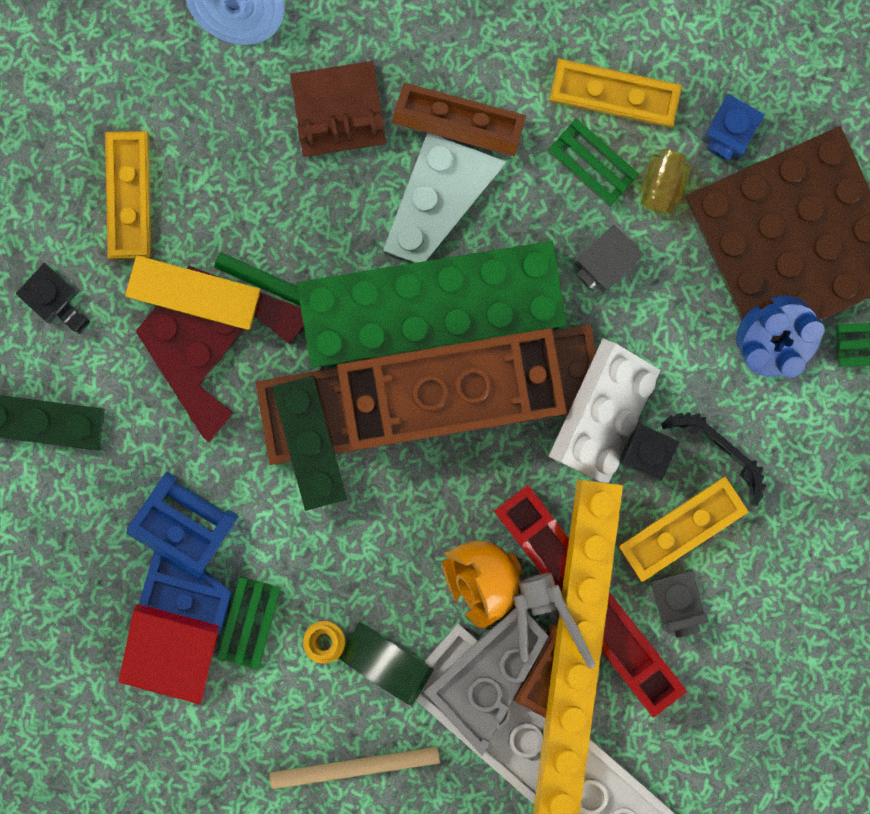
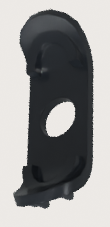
(750, 473)

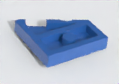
(184, 594)

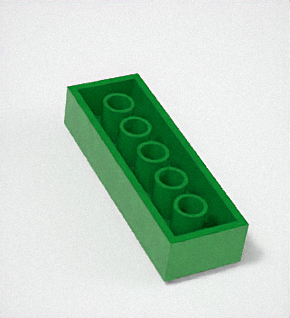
(431, 303)

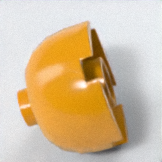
(484, 578)

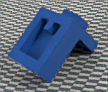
(732, 129)

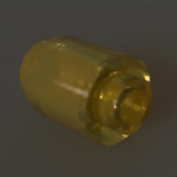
(664, 181)

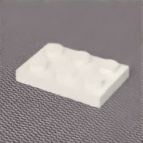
(605, 412)

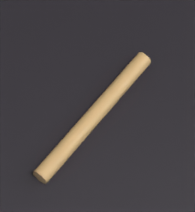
(354, 767)

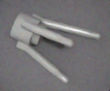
(545, 597)

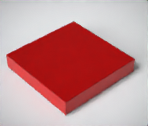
(168, 653)

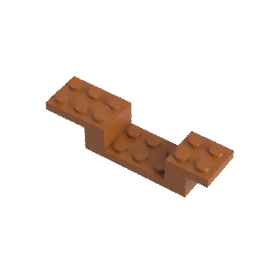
(441, 390)

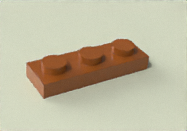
(459, 119)

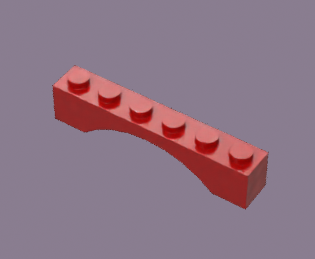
(622, 640)

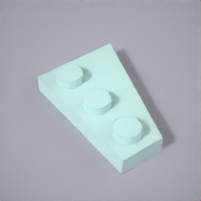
(438, 195)

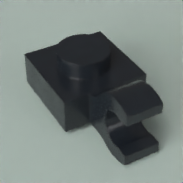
(51, 297)

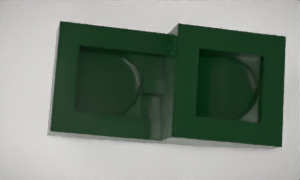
(386, 663)

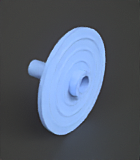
(238, 20)

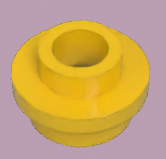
(311, 642)

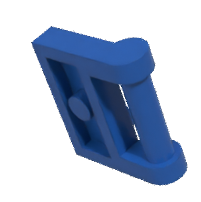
(177, 535)

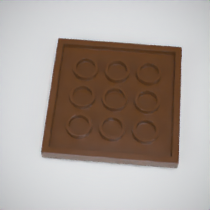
(791, 228)

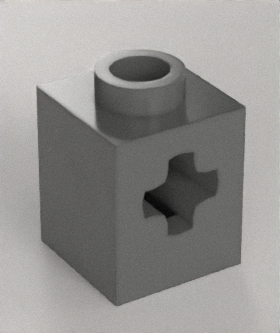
(607, 260)

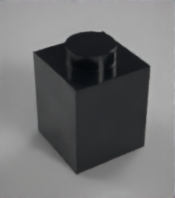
(649, 452)

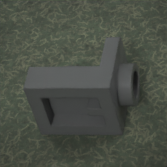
(679, 603)

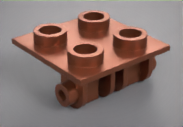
(338, 109)

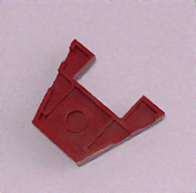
(192, 346)

